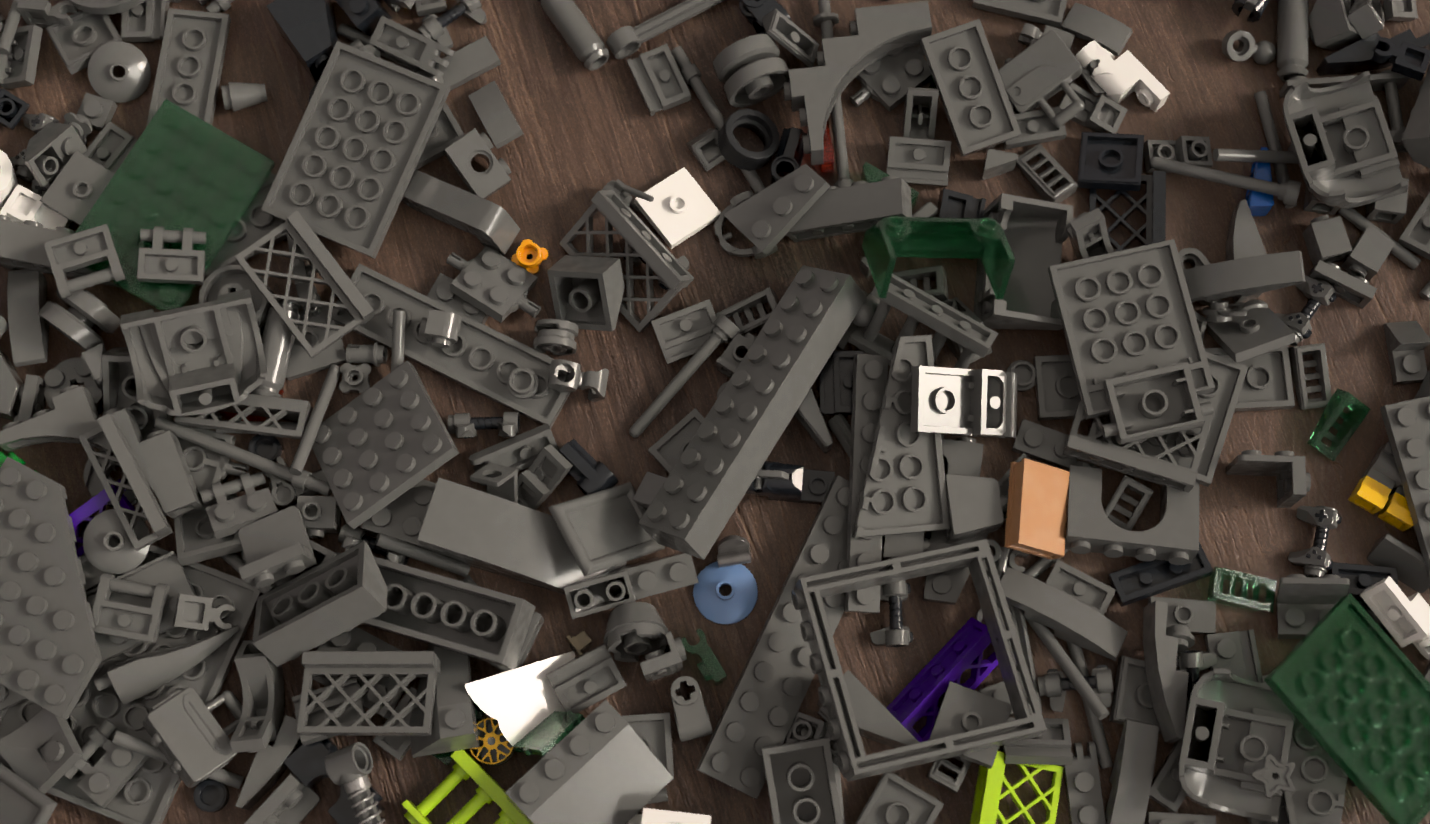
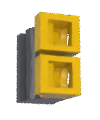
(1383, 491)

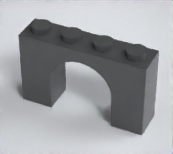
(1092, 531)

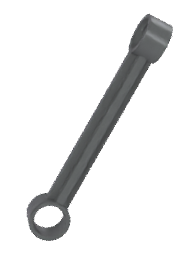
(628, 40)

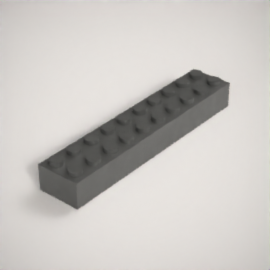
(752, 411)

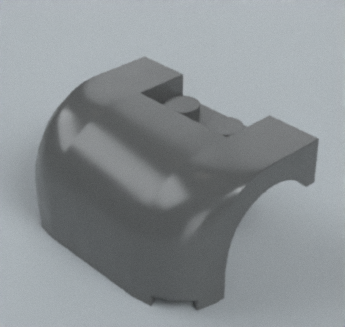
(1343, 143)
(1227, 739)

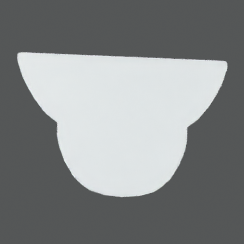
(519, 696)

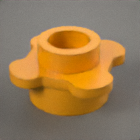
(526, 248)

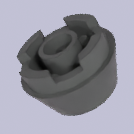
(634, 631)

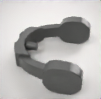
(730, 250)

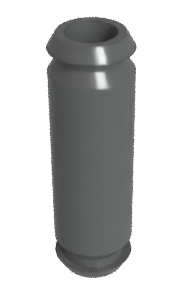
(576, 32)
(1292, 38)
(277, 347)

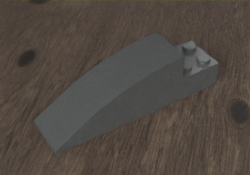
(481, 533)

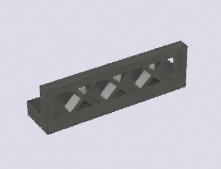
(258, 405)
(133, 475)

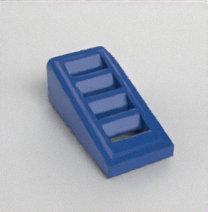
(1260, 202)

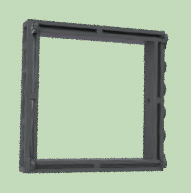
(833, 691)

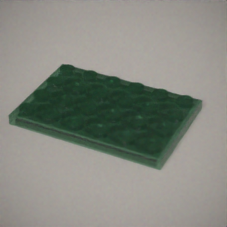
(177, 179)
(1363, 708)

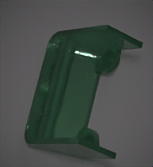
(938, 239)

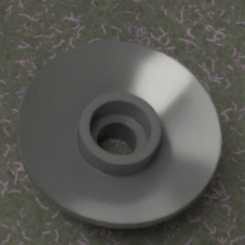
(136, 71)
(113, 559)

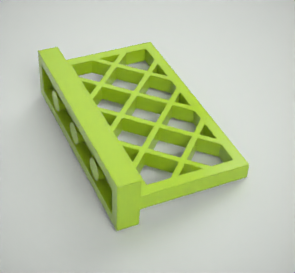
(989, 793)

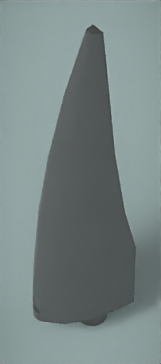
(154, 669)

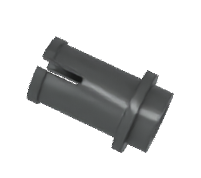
(372, 354)

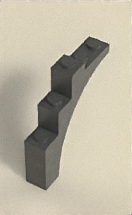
(872, 36)
(76, 414)

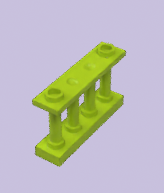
(487, 792)

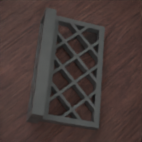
(636, 237)
(327, 268)
(1138, 463)
(368, 664)

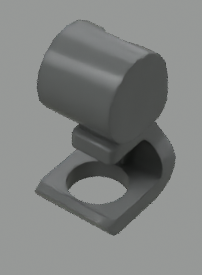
(567, 377)

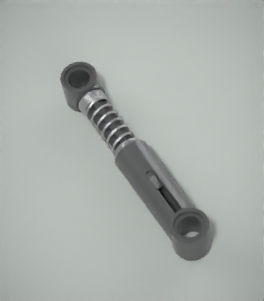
(351, 768)

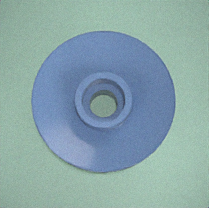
(729, 608)

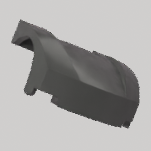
(196, 355)

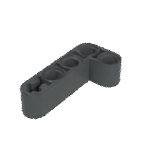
(462, 210)

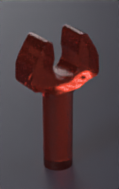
(828, 161)

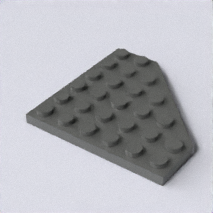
(44, 609)

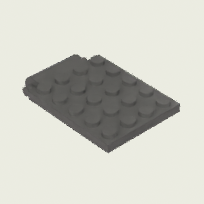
(1134, 341)

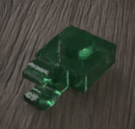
(709, 665)

